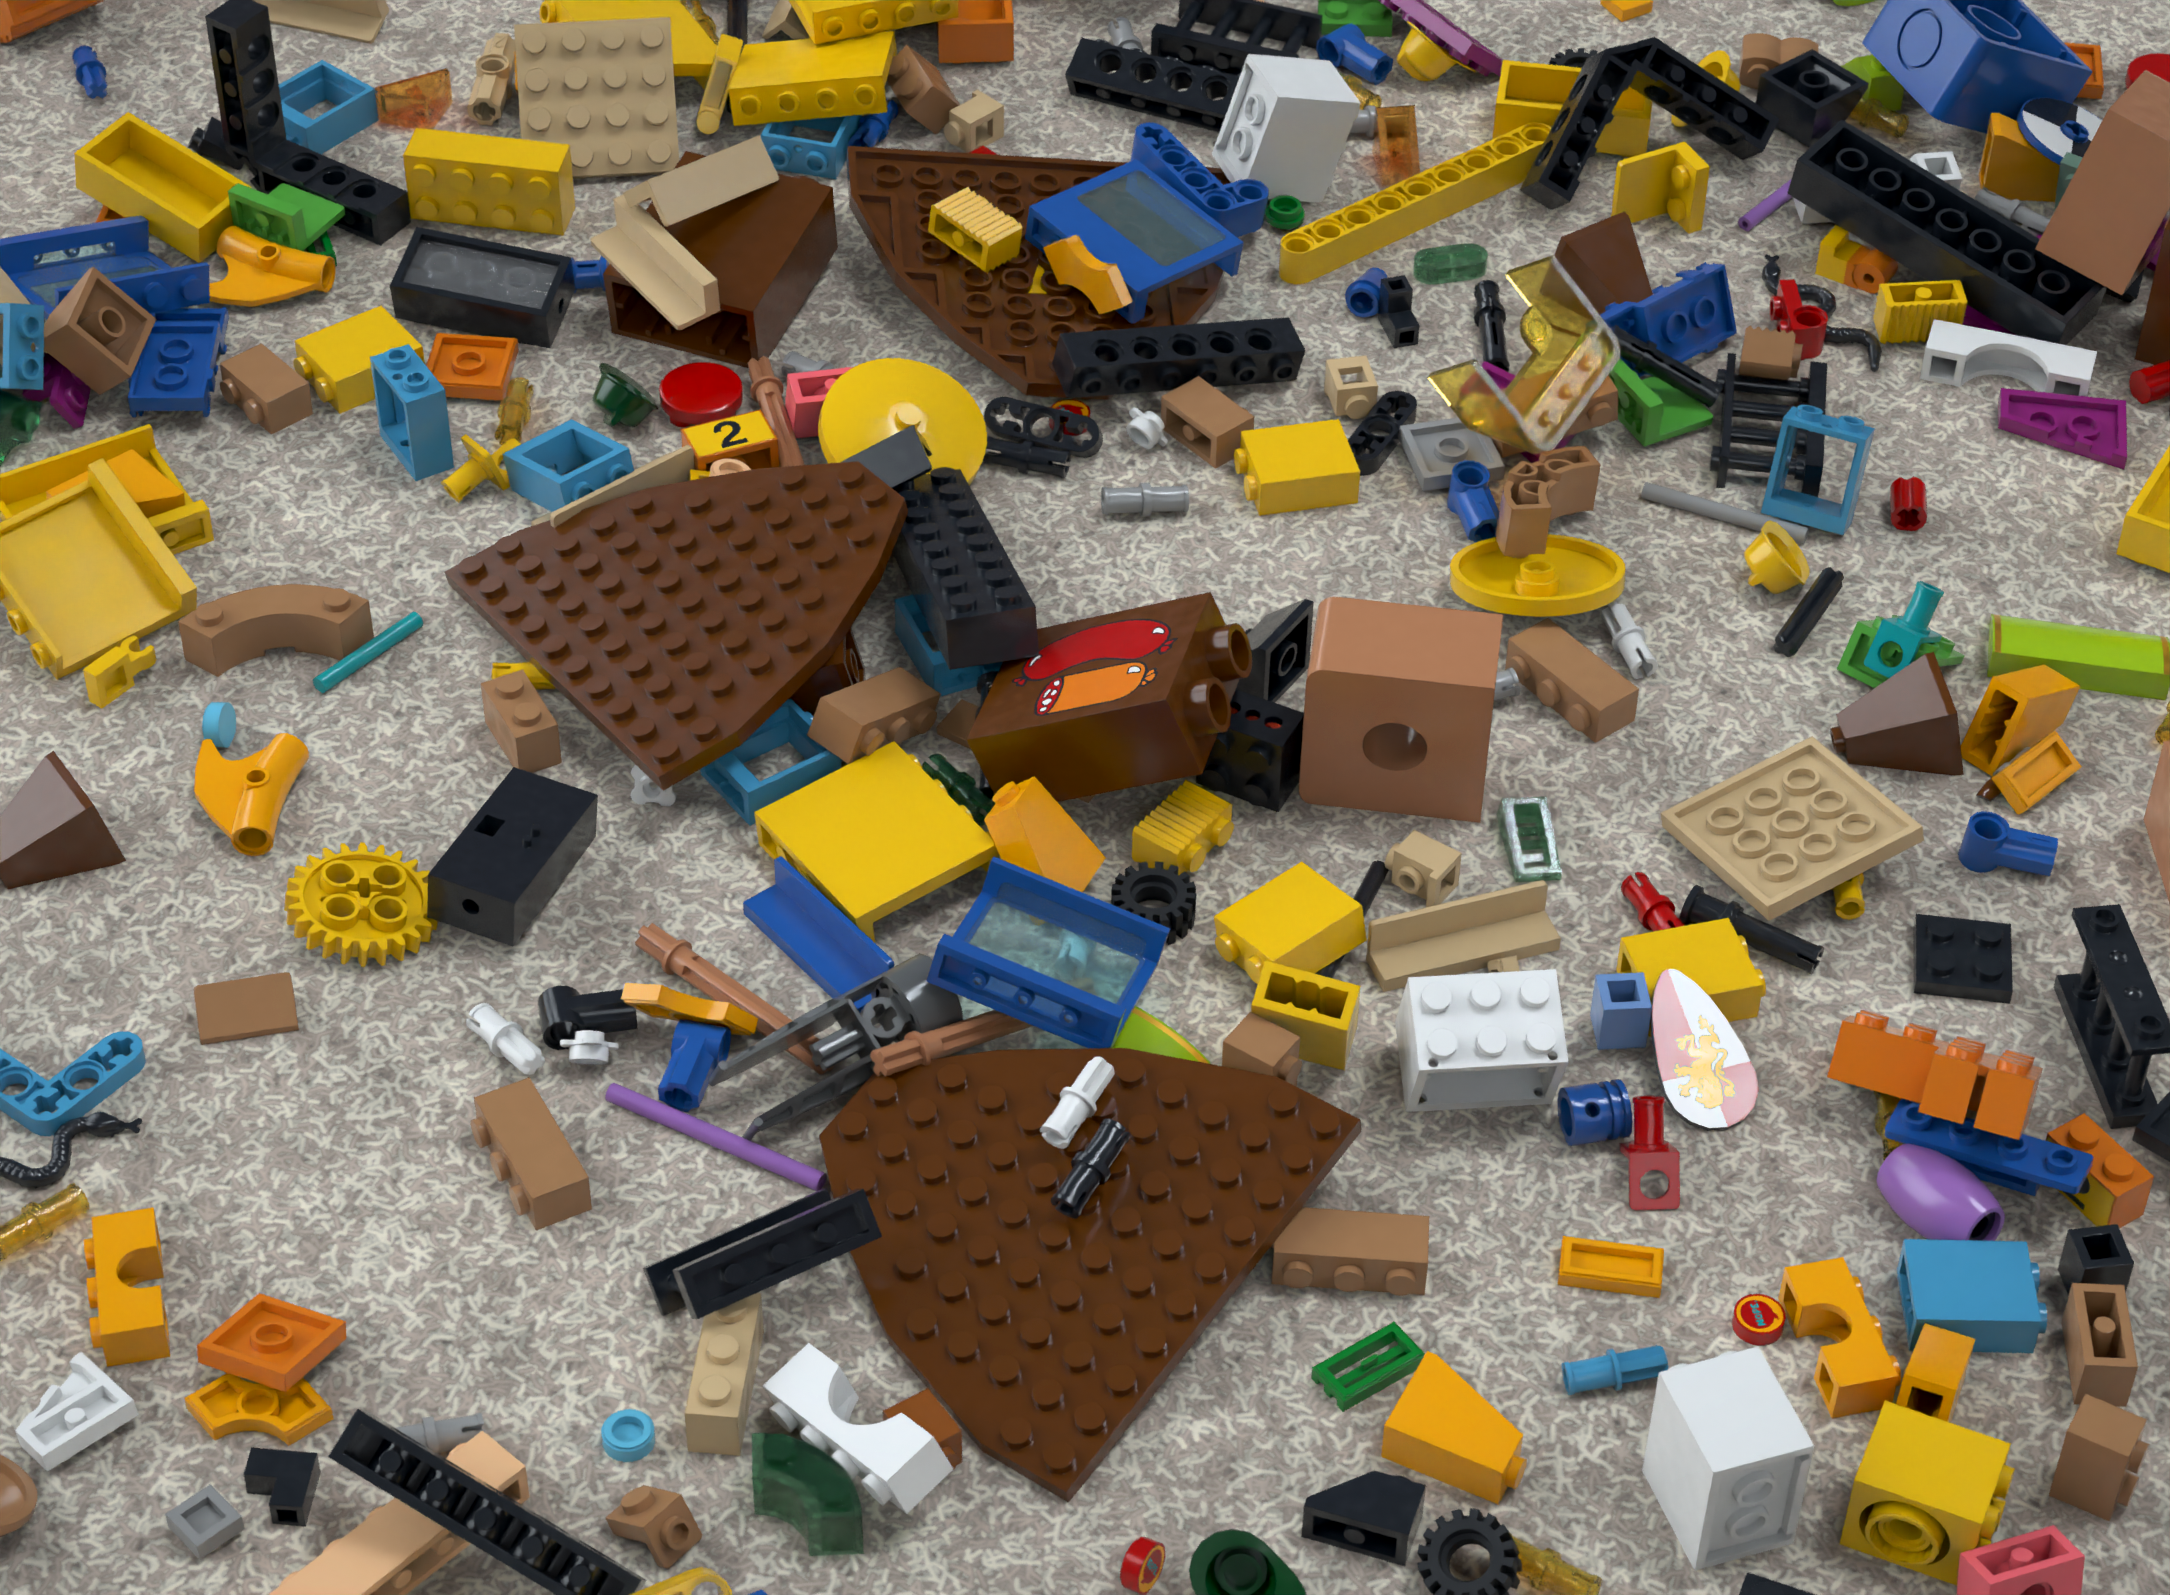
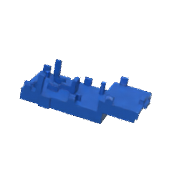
(1681, 317)
(179, 361)

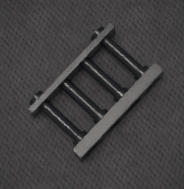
(1245, 16)
(1809, 390)
(2114, 1014)
(762, 1252)

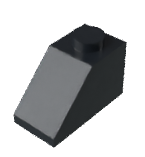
(1367, 1516)

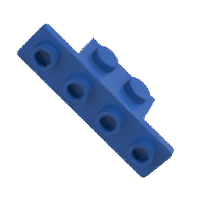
(1990, 1156)

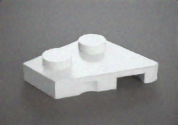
(74, 1414)

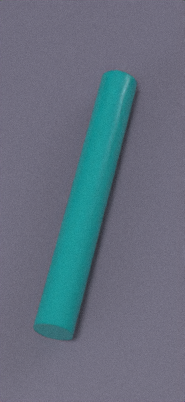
(367, 652)

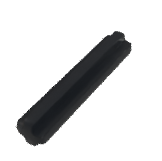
(1808, 612)

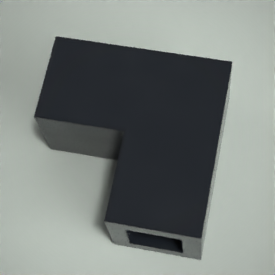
(1396, 312)
(287, 1478)

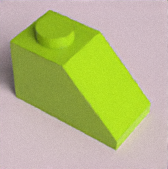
(1881, 82)

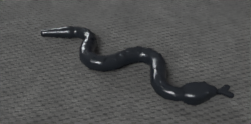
(1771, 276)
(96, 1124)

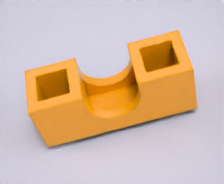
(1829, 1302)
(130, 1319)

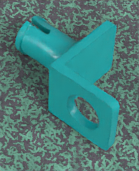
(1907, 630)

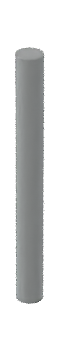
(1718, 510)

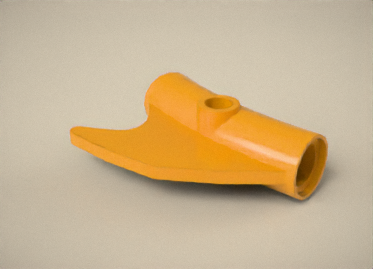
(267, 271)
(250, 792)

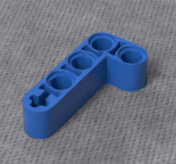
(1235, 206)

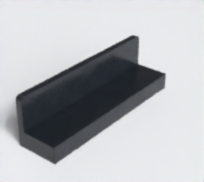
(897, 458)

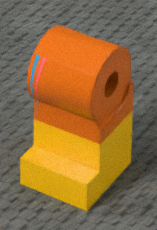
(1853, 262)

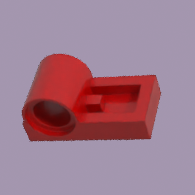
(1805, 321)

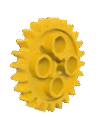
(360, 904)

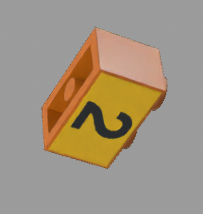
(738, 437)
(2116, 1183)

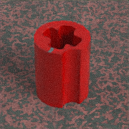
(2151, 383)
(1908, 504)

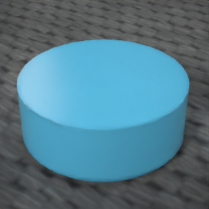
(219, 723)
(628, 1435)

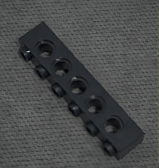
(1090, 79)
(1175, 354)
(478, 1511)

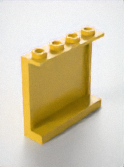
(847, 19)
(691, 45)
(810, 80)
(27, 486)
(88, 574)
(875, 835)

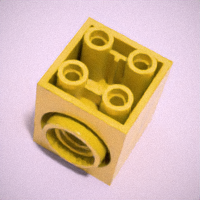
(1926, 1492)

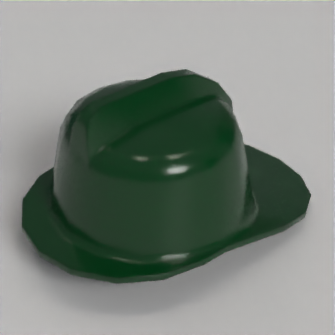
(621, 398)
(1240, 1565)

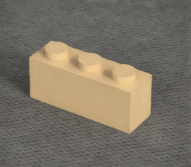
(724, 1377)

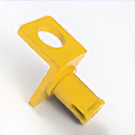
(478, 468)

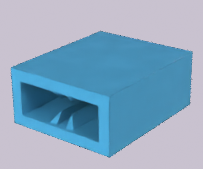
(1973, 1291)

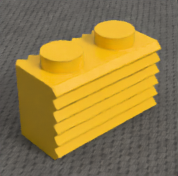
(975, 229)
(1909, 308)
(1183, 829)

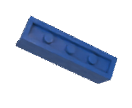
(815, 934)

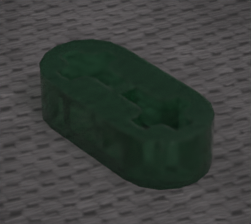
(1450, 263)

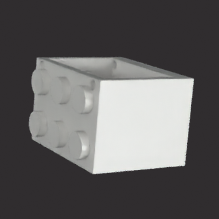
(1287, 125)
(1481, 1040)
(1727, 1457)

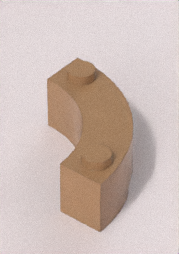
(1541, 491)
(272, 617)

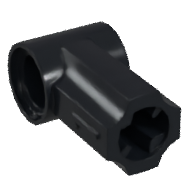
(566, 1011)

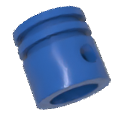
(1594, 1112)

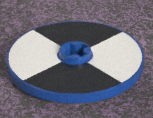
(2057, 127)

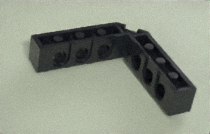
(1664, 79)
(256, 129)

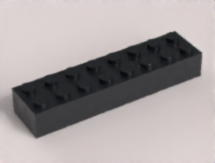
(1943, 235)
(962, 574)

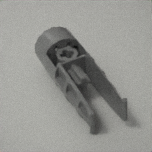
(899, 1002)

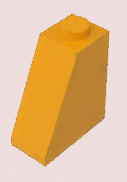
(2014, 166)
(142, 481)
(2017, 714)
(1041, 836)
(1936, 1372)
(1453, 1434)

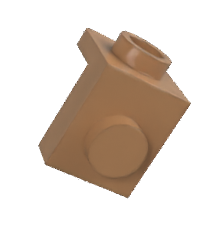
(658, 1520)

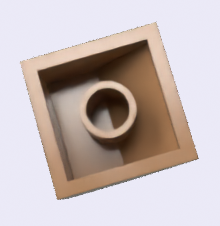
(98, 332)

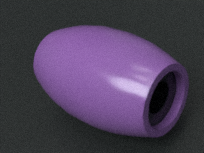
(1939, 1196)

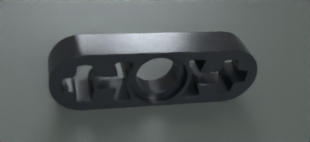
(1018, 408)
(1380, 418)

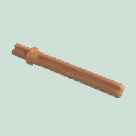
(768, 392)
(679, 958)
(937, 1043)

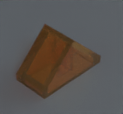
(415, 100)
(1395, 144)

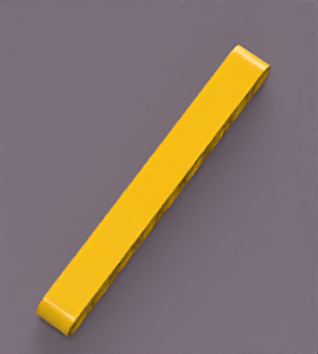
(1410, 205)

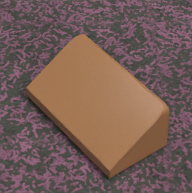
(245, 1008)

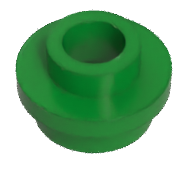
(1285, 212)

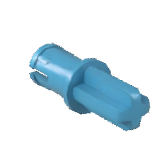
(1614, 1369)

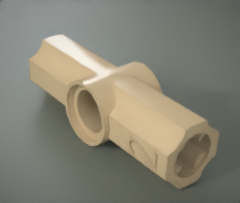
(493, 79)

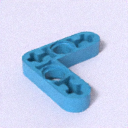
(75, 1103)

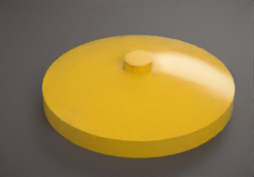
(891, 396)
(1563, 581)

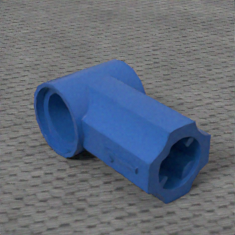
(1349, 48)
(1472, 500)
(1993, 843)
(694, 1056)

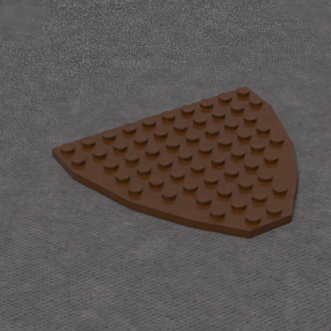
(993, 311)
(691, 601)
(1049, 1323)

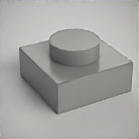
(204, 1521)

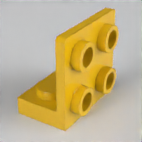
(1661, 183)

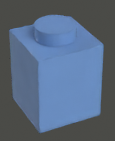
(1620, 1011)

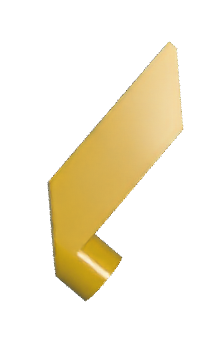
(717, 84)

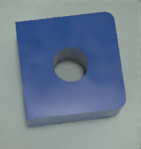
(1973, 57)

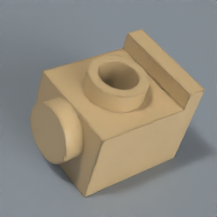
(975, 122)
(1353, 397)
(1424, 867)

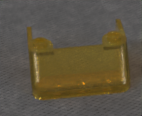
(1567, 365)

